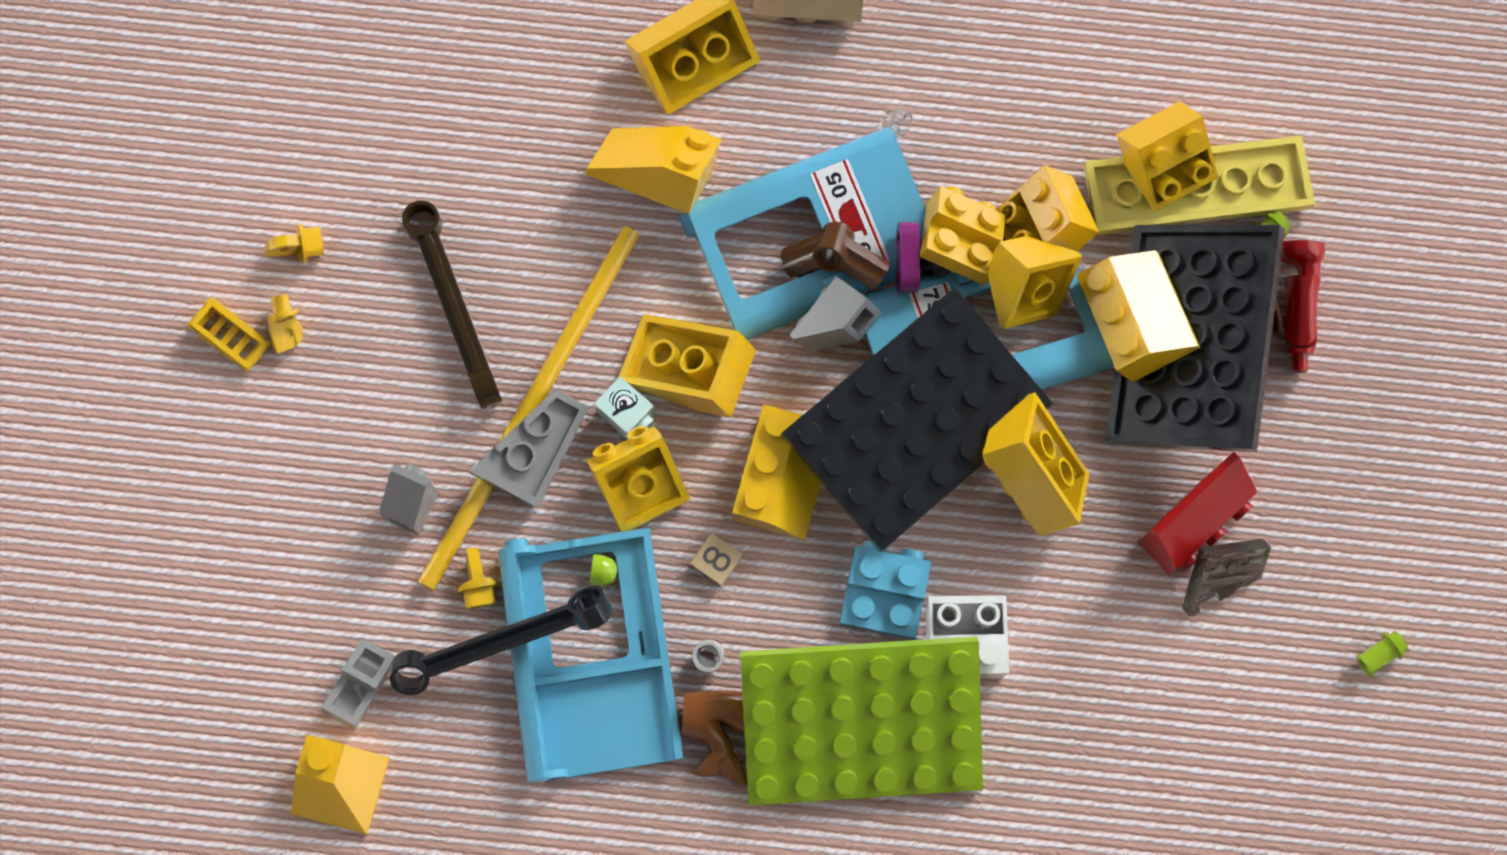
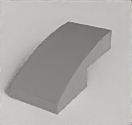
(359, 684)

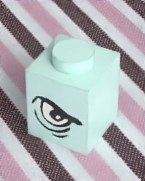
(624, 407)

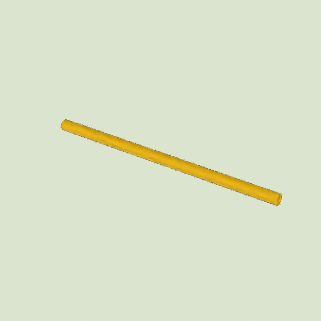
(537, 392)

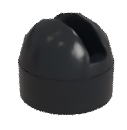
(933, 270)

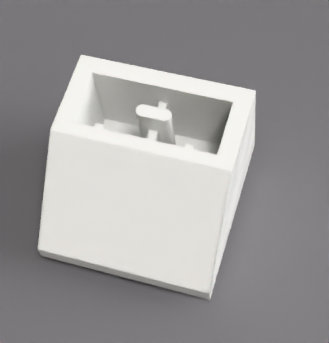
(972, 617)

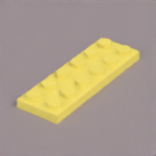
(1250, 182)

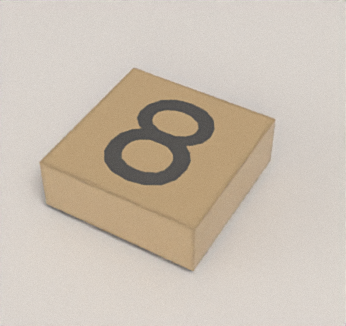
(716, 559)

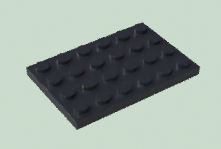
(1229, 296)
(912, 419)

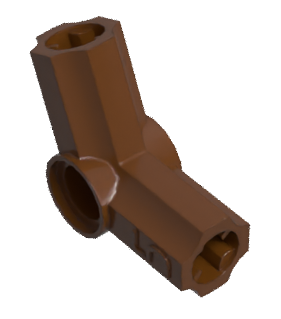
(833, 252)

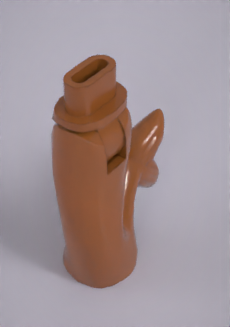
(702, 719)

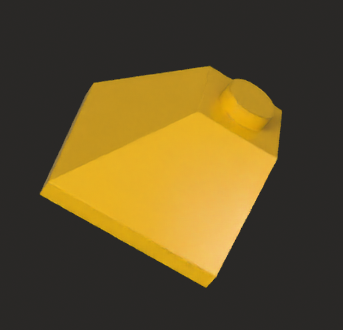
(1030, 279)
(338, 784)

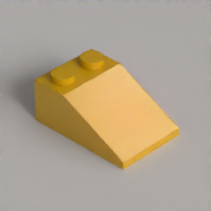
(658, 163)
(688, 363)

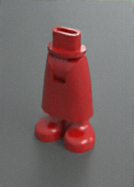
(1302, 300)

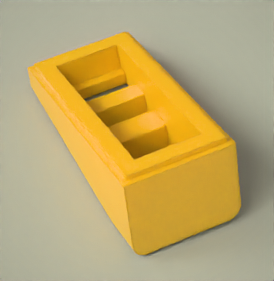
(206, 312)

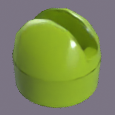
(602, 570)

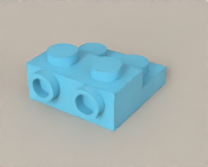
(885, 591)

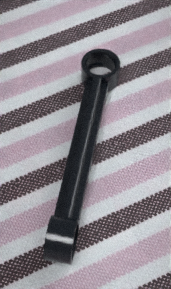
(586, 609)

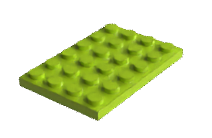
(862, 720)

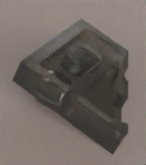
(1223, 570)

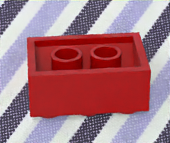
(1200, 516)

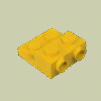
(961, 233)
(637, 477)

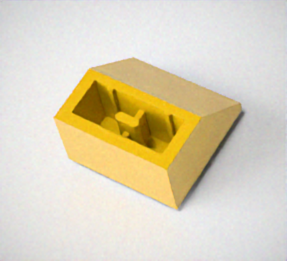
(1168, 154)
(1049, 210)

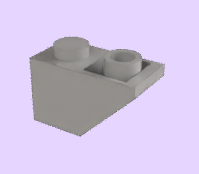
(836, 318)
(408, 497)

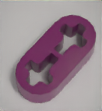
(907, 257)

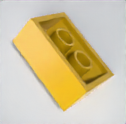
(692, 51)
(1137, 313)
(1037, 467)
(776, 484)

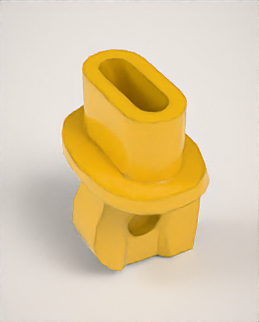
(305, 244)
(283, 325)
(479, 589)

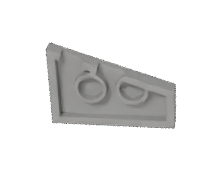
(533, 449)

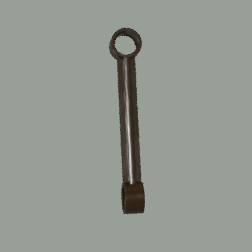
(453, 304)

